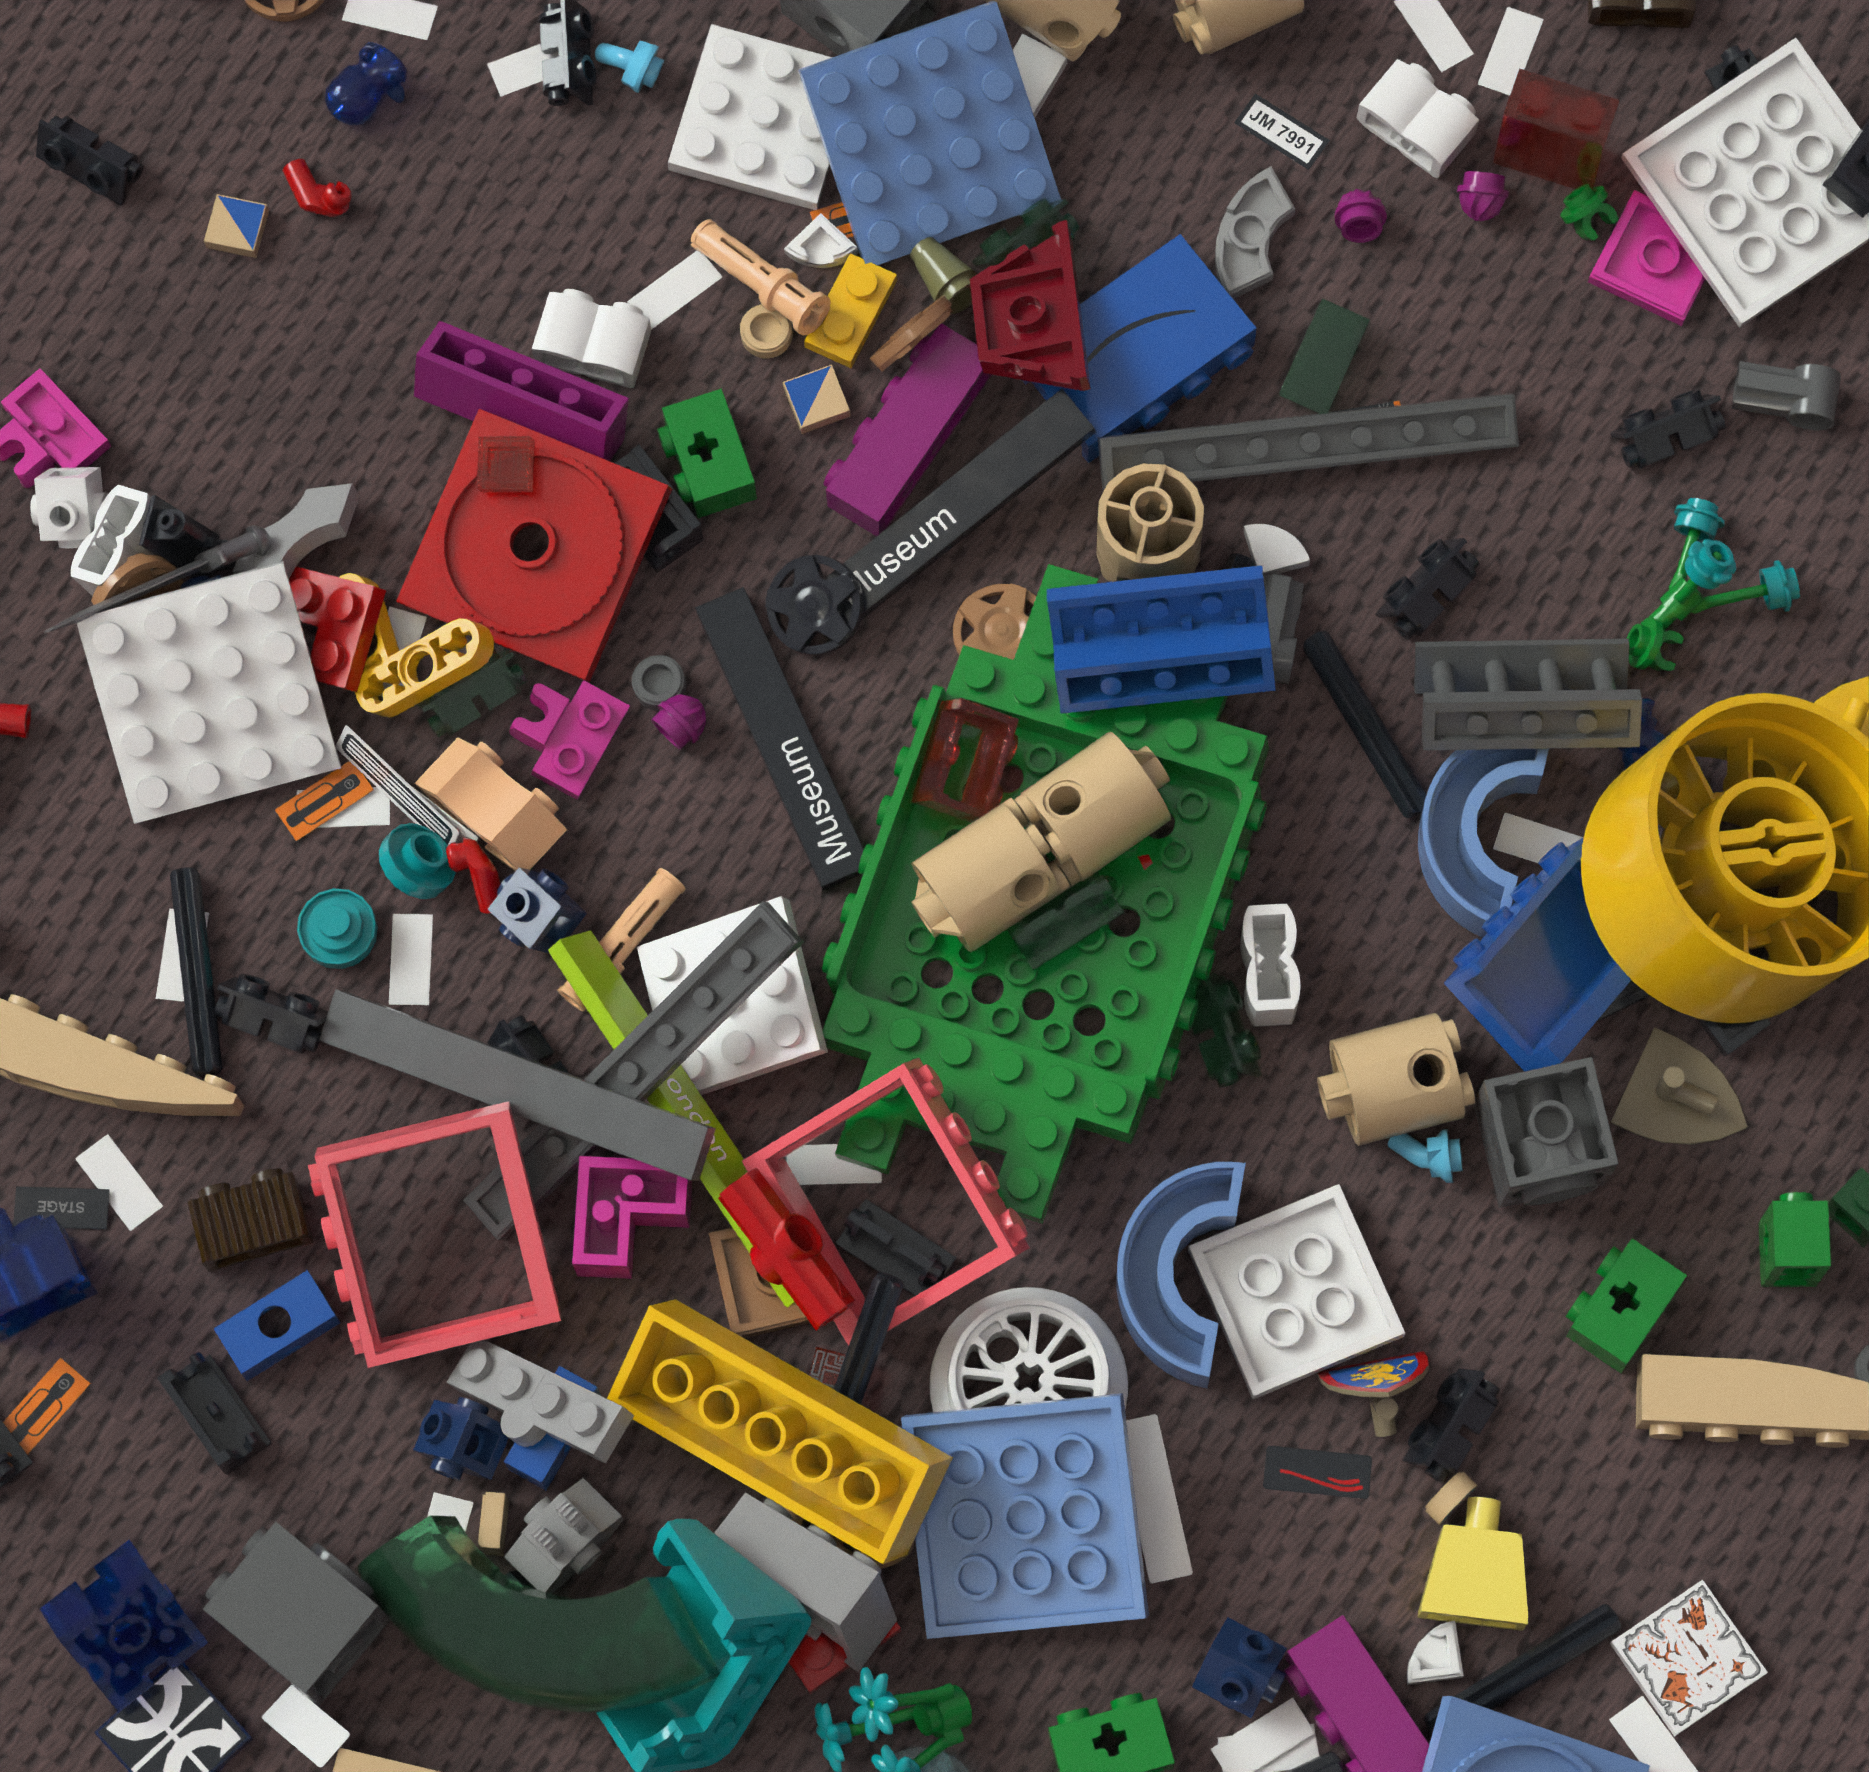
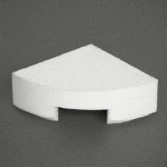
(821, 245)
(1275, 549)
(1436, 1656)

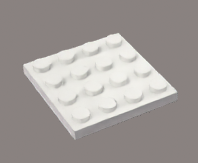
(1747, 179)
(208, 692)

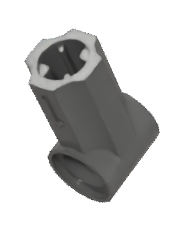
(1801, 395)
(1283, 607)

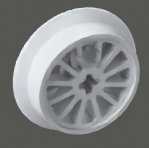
(990, 1320)

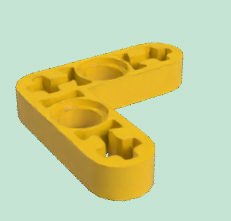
(398, 667)

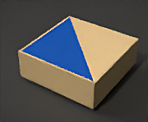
(236, 226)
(816, 399)

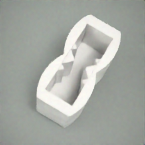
(1418, 117)
(592, 337)
(114, 538)
(1272, 975)

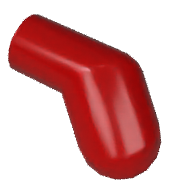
(314, 197)
(482, 871)

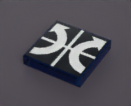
(174, 1727)

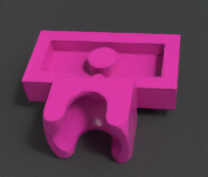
(47, 430)
(570, 735)

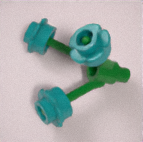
(1713, 564)

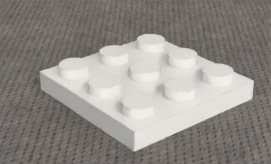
(752, 120)
(766, 1032)
(1296, 1291)

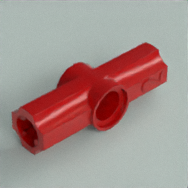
(786, 1249)

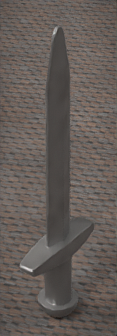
(254, 540)

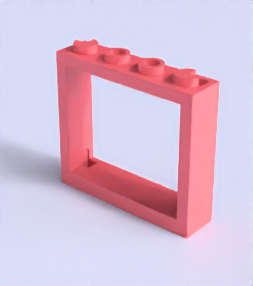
(953, 1138)
(352, 1280)

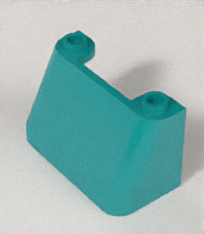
(749, 1632)

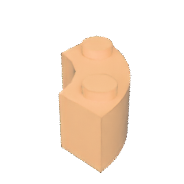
(490, 803)

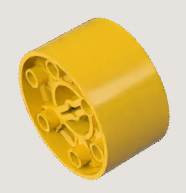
(1684, 903)

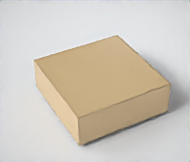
(493, 1523)

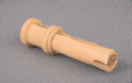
(776, 287)

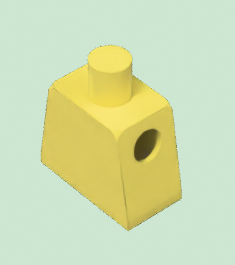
(1477, 1572)

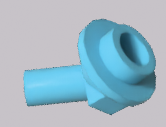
(640, 65)
(1439, 1156)

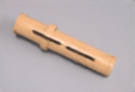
(634, 925)

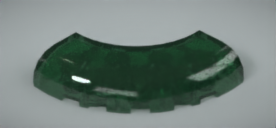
(534, 1644)

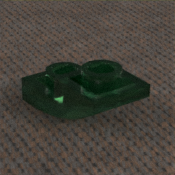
(1324, 357)

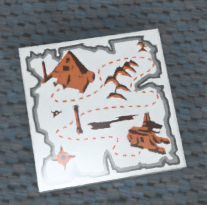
(1688, 1658)

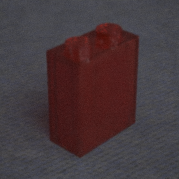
(1555, 130)

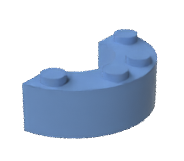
(1448, 844)
(1158, 1230)

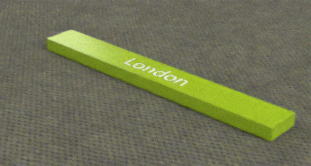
(617, 1015)

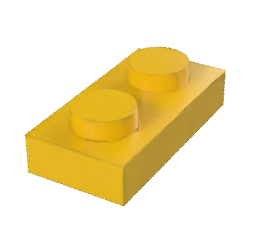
(853, 310)

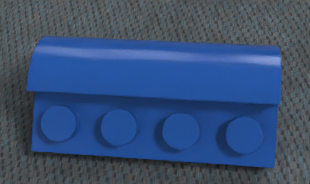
(1161, 639)

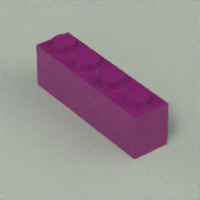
(473, 373)
(907, 431)
(1355, 1701)

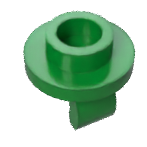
(1581, 207)
(1646, 642)

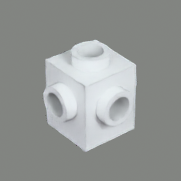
(67, 504)

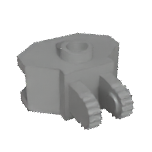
(563, 1536)

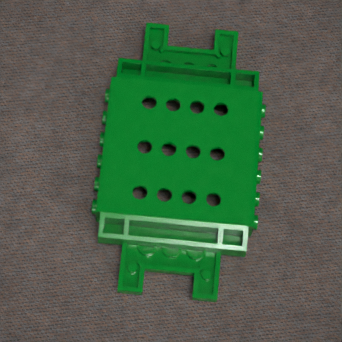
(1005, 1074)

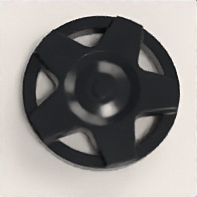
(814, 604)

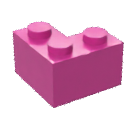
(614, 1199)

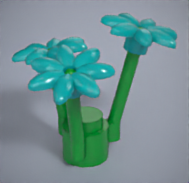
(936, 1713)

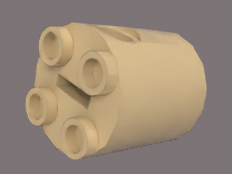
(1225, 22)
(1064, 23)
(1149, 524)
(1097, 805)
(986, 878)
(1377, 1084)

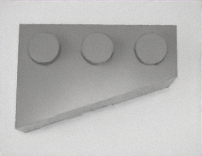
(835, 1588)

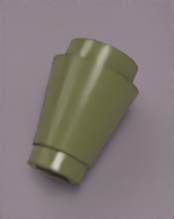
(943, 273)

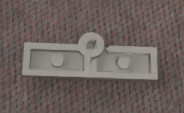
(539, 1401)

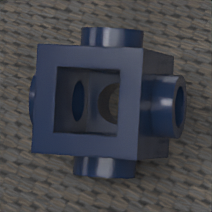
(535, 909)
(461, 1439)
(1241, 1668)

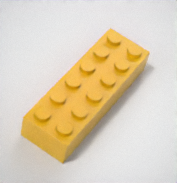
(779, 1431)

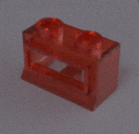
(993, 752)

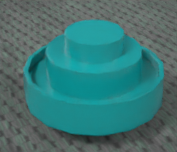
(416, 861)
(337, 928)

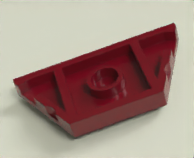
(1032, 315)

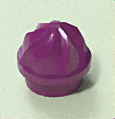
(1482, 194)
(1360, 216)
(680, 720)

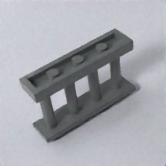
(1526, 694)

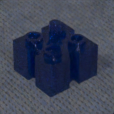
(38, 1272)
(123, 1625)

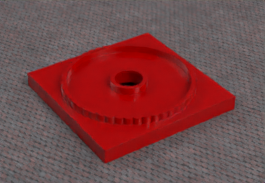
(568, 598)

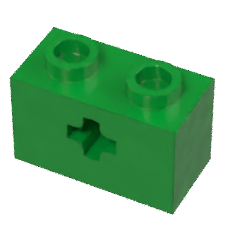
(709, 425)
(1794, 1241)
(1614, 1335)
(1137, 1720)

